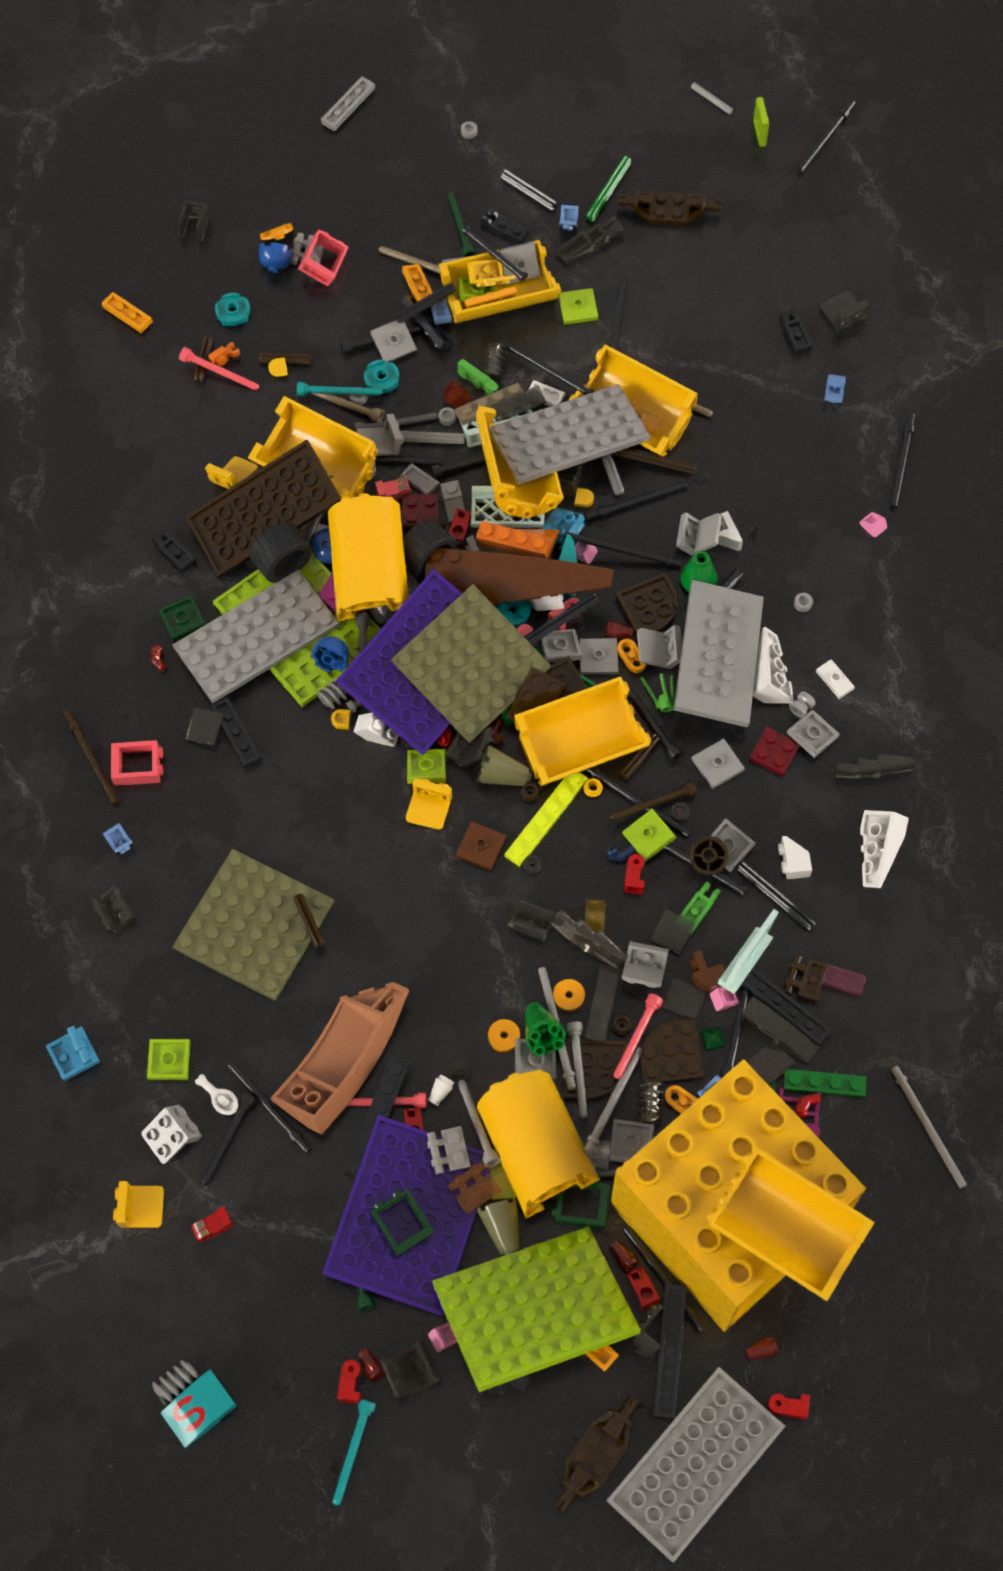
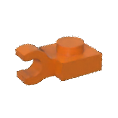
(220, 356)

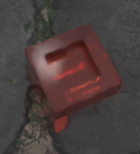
(456, 394)

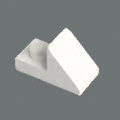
(729, 534)

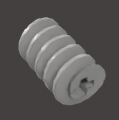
(332, 695)
(175, 1381)

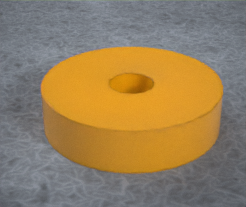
(569, 1004)
(503, 1026)

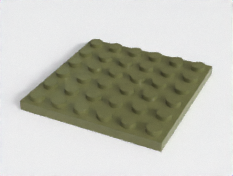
(469, 663)
(251, 925)

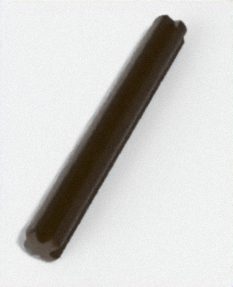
(657, 460)

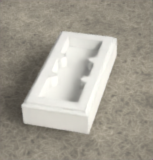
(551, 395)
(835, 679)

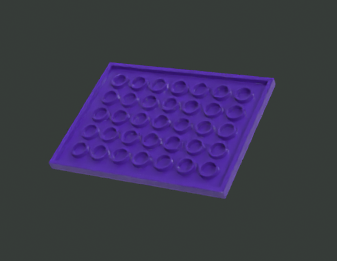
(382, 686)
(360, 1253)

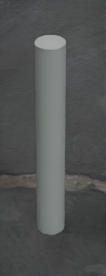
(712, 98)

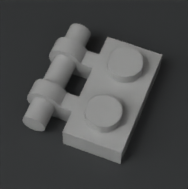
(299, 243)
(454, 1149)

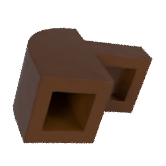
(705, 977)

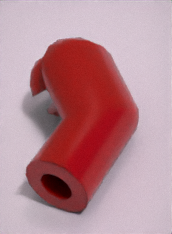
(445, 737)
(804, 1103)

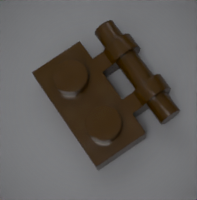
(812, 979)

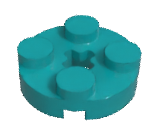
(235, 317)
(378, 367)
(522, 612)

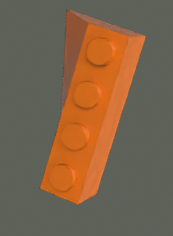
(517, 541)

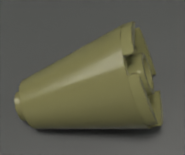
(502, 769)
(502, 1224)

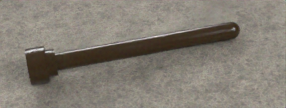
(688, 789)

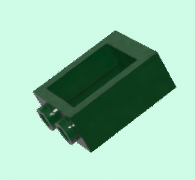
(579, 1221)
(411, 1242)

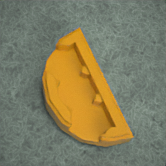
(277, 233)

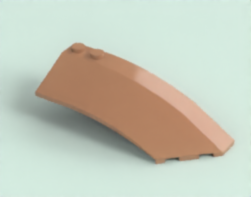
(341, 1056)

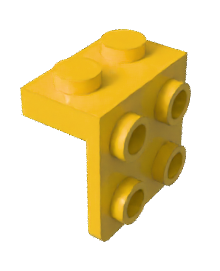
(487, 273)
(232, 473)
(429, 804)
(138, 1206)

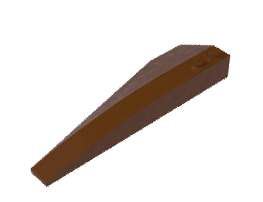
(515, 577)

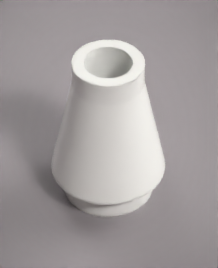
(440, 1089)

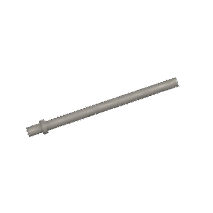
(568, 1074)
(901, 1080)
(593, 1139)

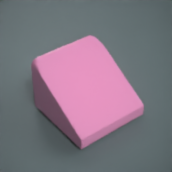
(874, 524)
(585, 552)
(723, 999)
(442, 1337)

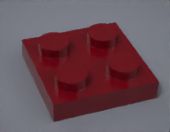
(420, 508)
(774, 751)

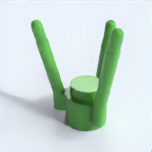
(665, 702)

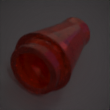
(618, 630)
(625, 1257)
(763, 1348)
(371, 1365)

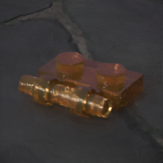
(478, 1193)

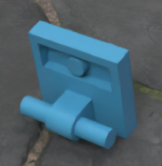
(564, 521)
(72, 1053)

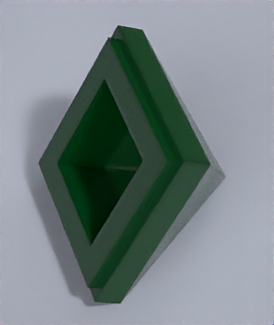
(713, 1038)

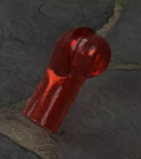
(155, 652)
(496, 726)

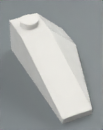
(770, 676)
(882, 838)

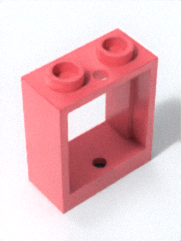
(316, 270)
(136, 777)

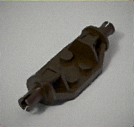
(669, 207)
(596, 1454)

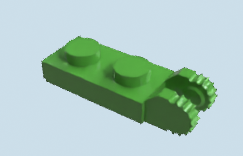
(477, 377)
(700, 905)

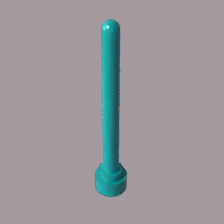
(304, 389)
(365, 1410)

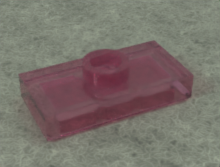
(844, 980)

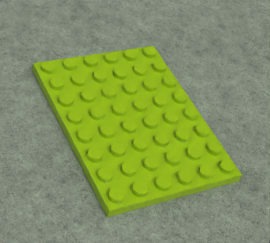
(299, 671)
(535, 1308)

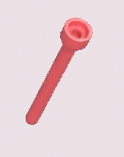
(188, 356)
(653, 1003)
(418, 1101)

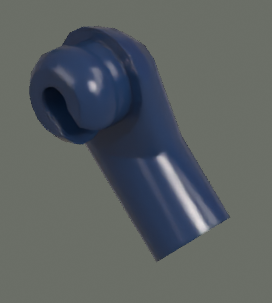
(620, 855)

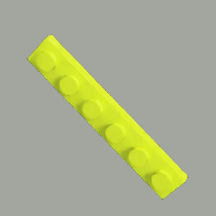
(545, 818)

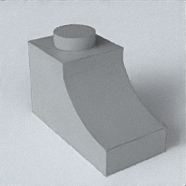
(451, 498)

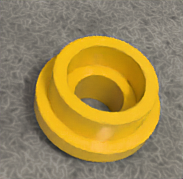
(593, 783)

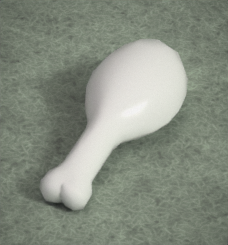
(222, 1099)

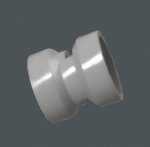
(802, 704)

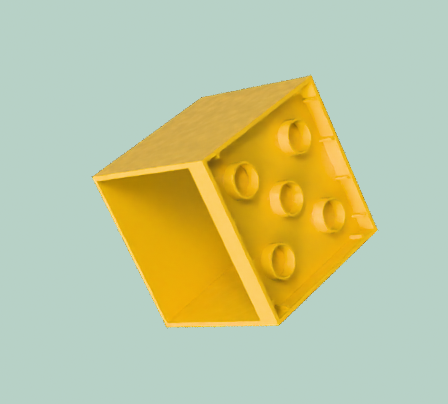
(689, 1166)

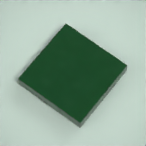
(182, 617)

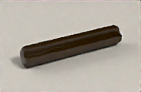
(204, 352)
(290, 358)
(638, 758)
(308, 920)

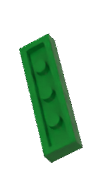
(825, 1083)

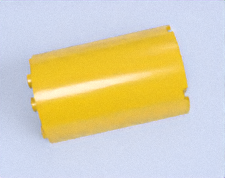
(528, 292)
(648, 391)
(340, 450)
(516, 500)
(367, 554)
(580, 731)
(535, 1139)
(790, 1223)

